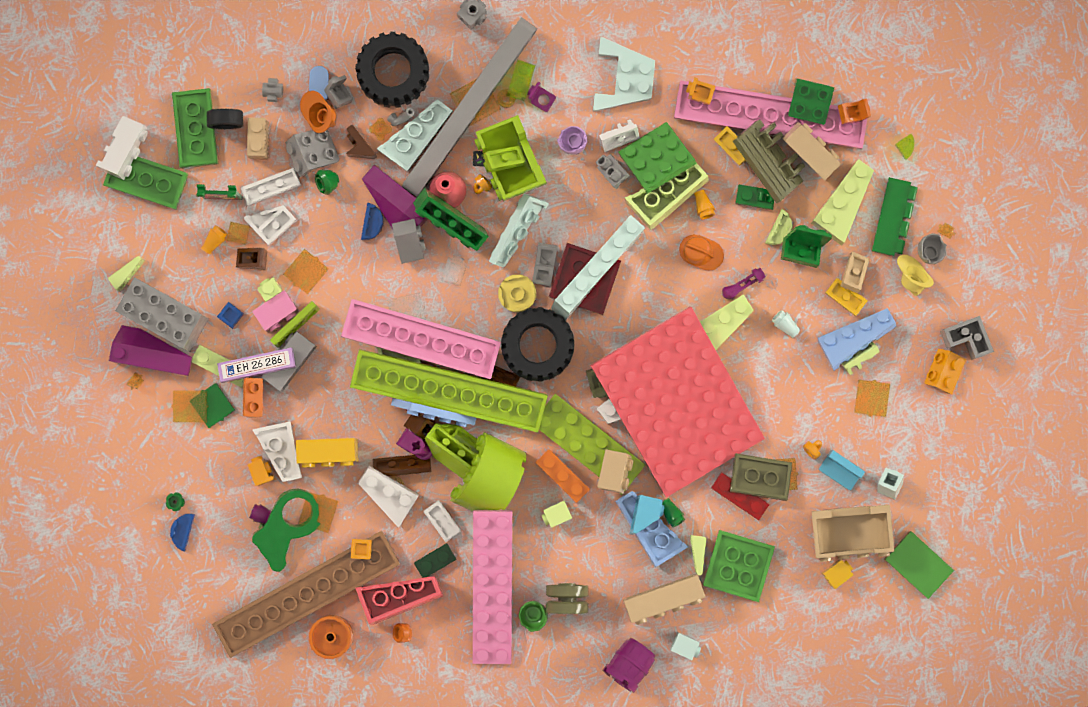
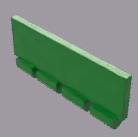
(891, 217)

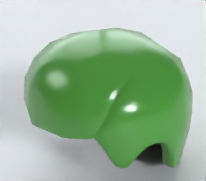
(533, 616)

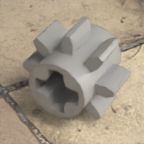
(272, 90)

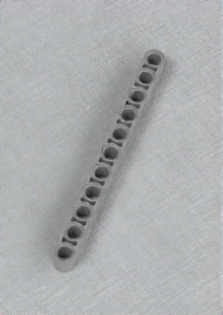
(469, 106)

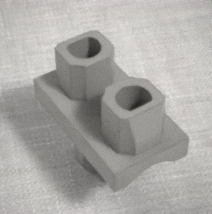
(612, 170)

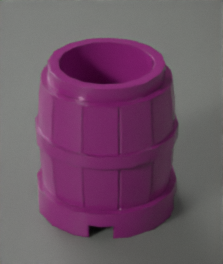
(630, 664)

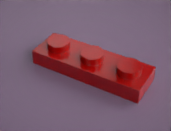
(751, 504)

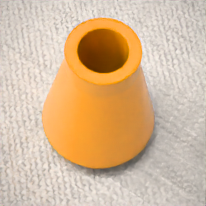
(703, 205)
(214, 238)

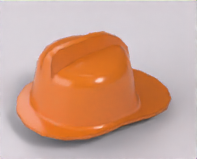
(317, 111)
(701, 252)

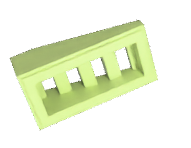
(123, 275)
(698, 546)

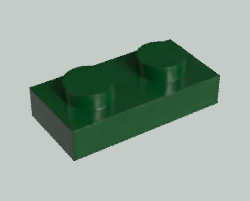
(435, 561)

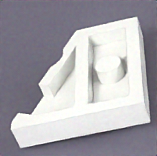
(271, 223)

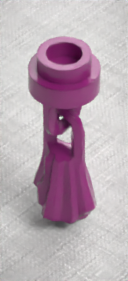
(731, 291)

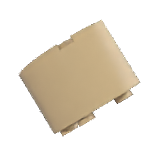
(853, 532)

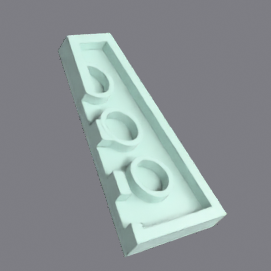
(412, 140)
(516, 230)

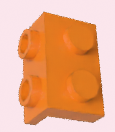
(253, 397)

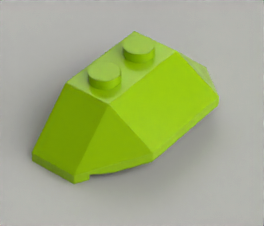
(452, 447)

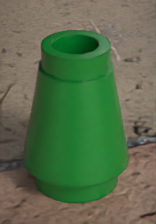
(672, 513)

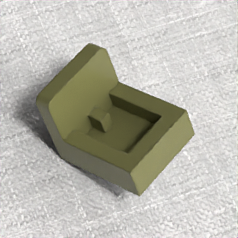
(595, 386)

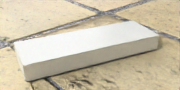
(270, 186)

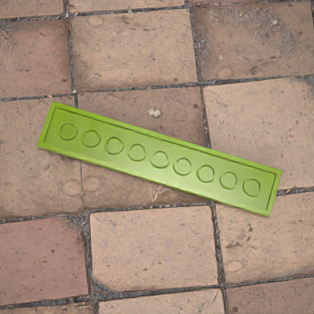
(448, 390)

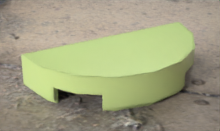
(780, 229)

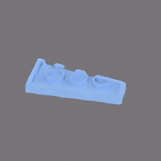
(850, 339)
(430, 413)

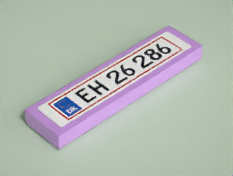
(256, 365)

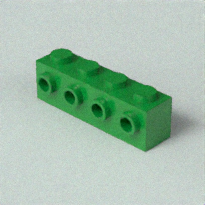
(450, 219)

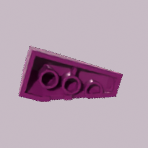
(391, 198)
(140, 349)

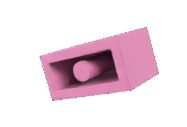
(276, 311)

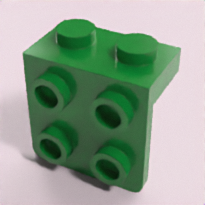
(804, 245)

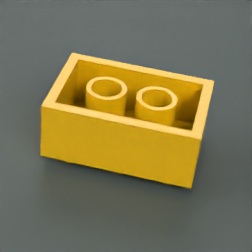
(327, 452)

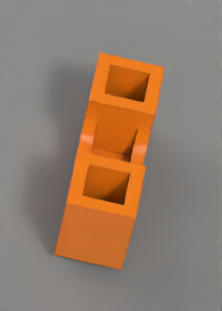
(562, 475)

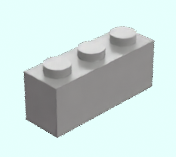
(302, 350)

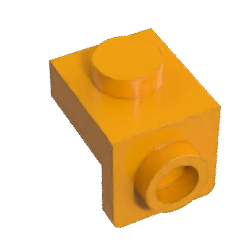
(700, 91)

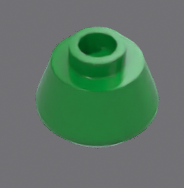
(326, 181)

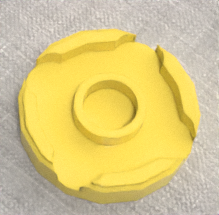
(517, 293)

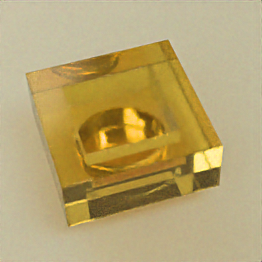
(238, 233)

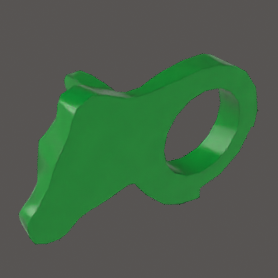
(276, 534)

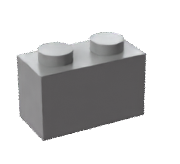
(408, 241)

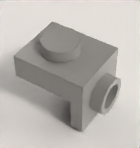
(337, 91)

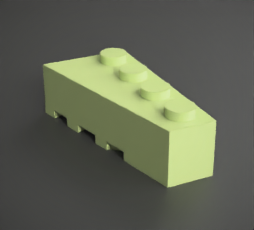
(662, 201)
(842, 206)
(726, 320)

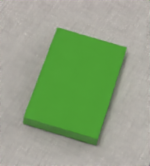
(919, 565)

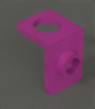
(535, 92)

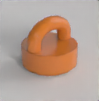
(402, 632)

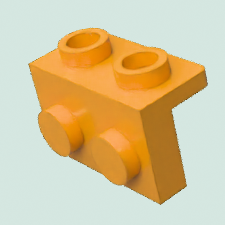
(945, 371)

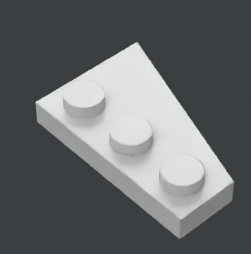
(281, 449)
(388, 494)

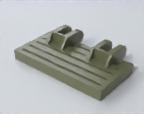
(767, 160)

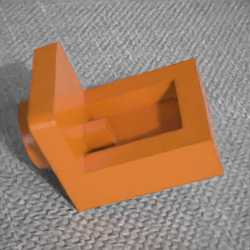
(854, 111)

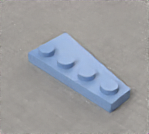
(656, 539)

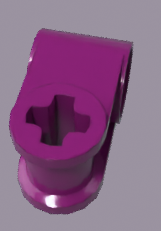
(414, 444)

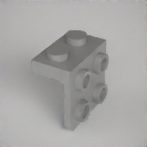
(311, 151)

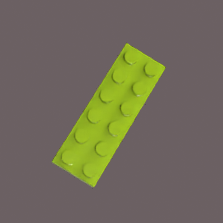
(581, 437)

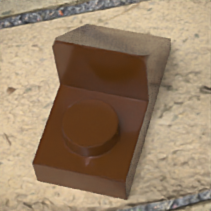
(362, 149)

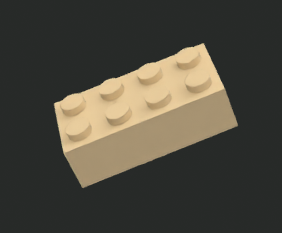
(664, 598)

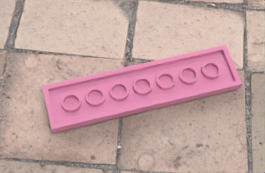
(420, 339)
(492, 586)

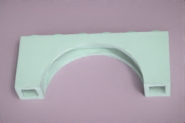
(587, 278)

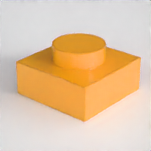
(361, 549)

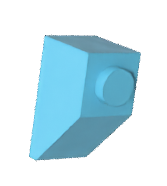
(645, 513)

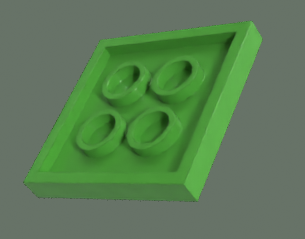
(657, 157)
(738, 566)

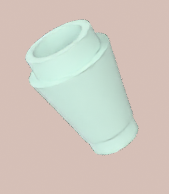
(785, 323)

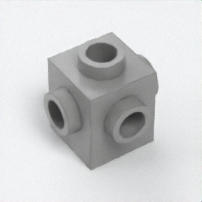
(472, 19)

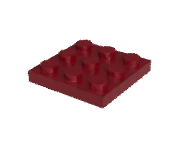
(572, 262)

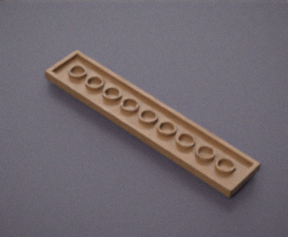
(303, 596)

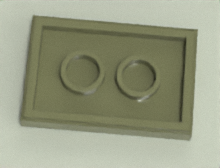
(761, 477)

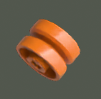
(330, 625)

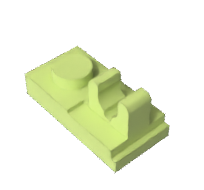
(860, 356)

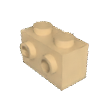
(615, 471)

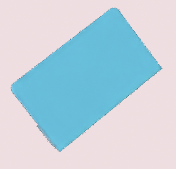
(841, 470)

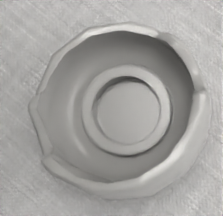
(932, 249)

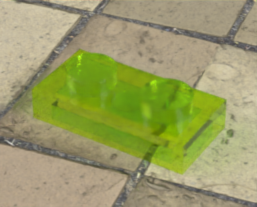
(521, 80)

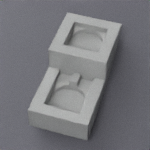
(544, 264)

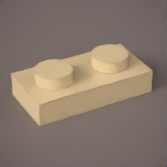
(855, 272)

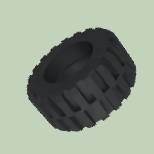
(386, 45)
(537, 318)

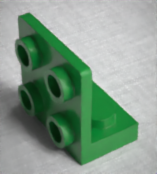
(811, 101)

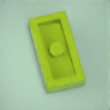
(504, 158)

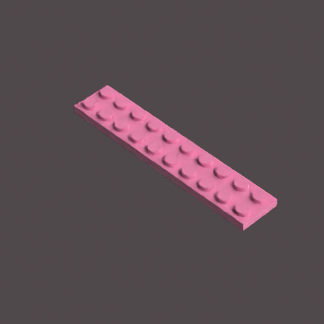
(742, 108)

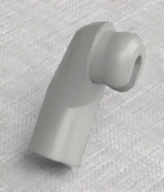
(402, 118)

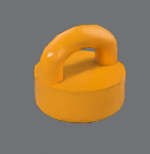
(483, 183)
(813, 449)

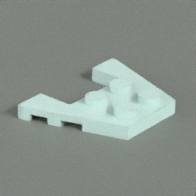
(633, 77)

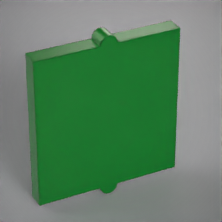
(218, 405)

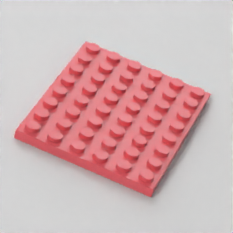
(677, 401)

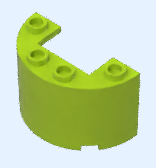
(516, 180)
(492, 477)

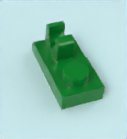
(754, 197)

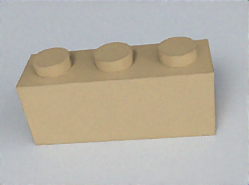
(812, 150)

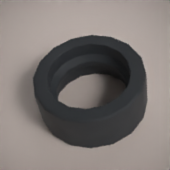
(224, 118)

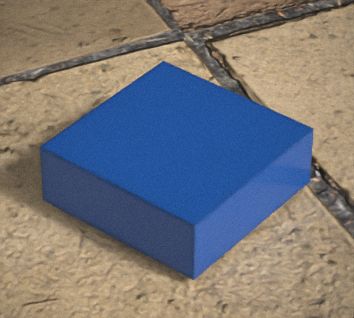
(230, 315)

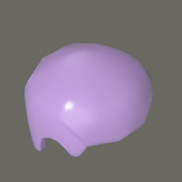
(572, 140)

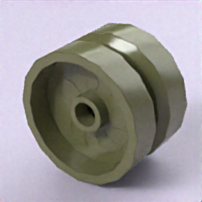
(567, 597)

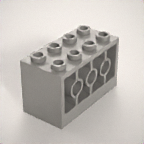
(162, 314)

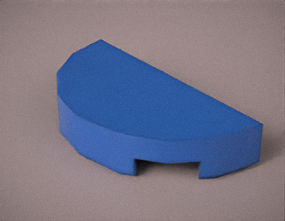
(372, 223)
(181, 530)

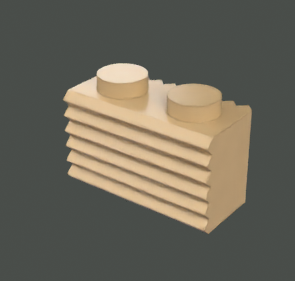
(257, 138)

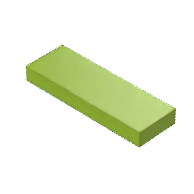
(295, 324)

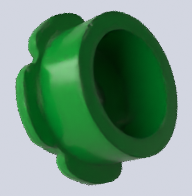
(176, 496)

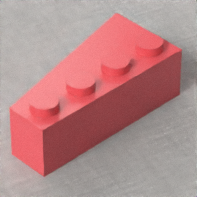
(394, 598)

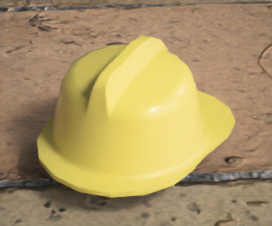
(914, 275)

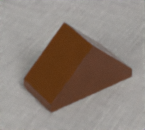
(251, 258)

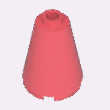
(454, 193)

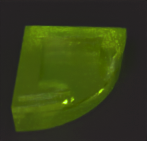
(906, 146)

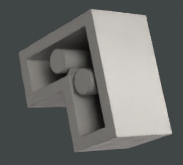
(970, 332)

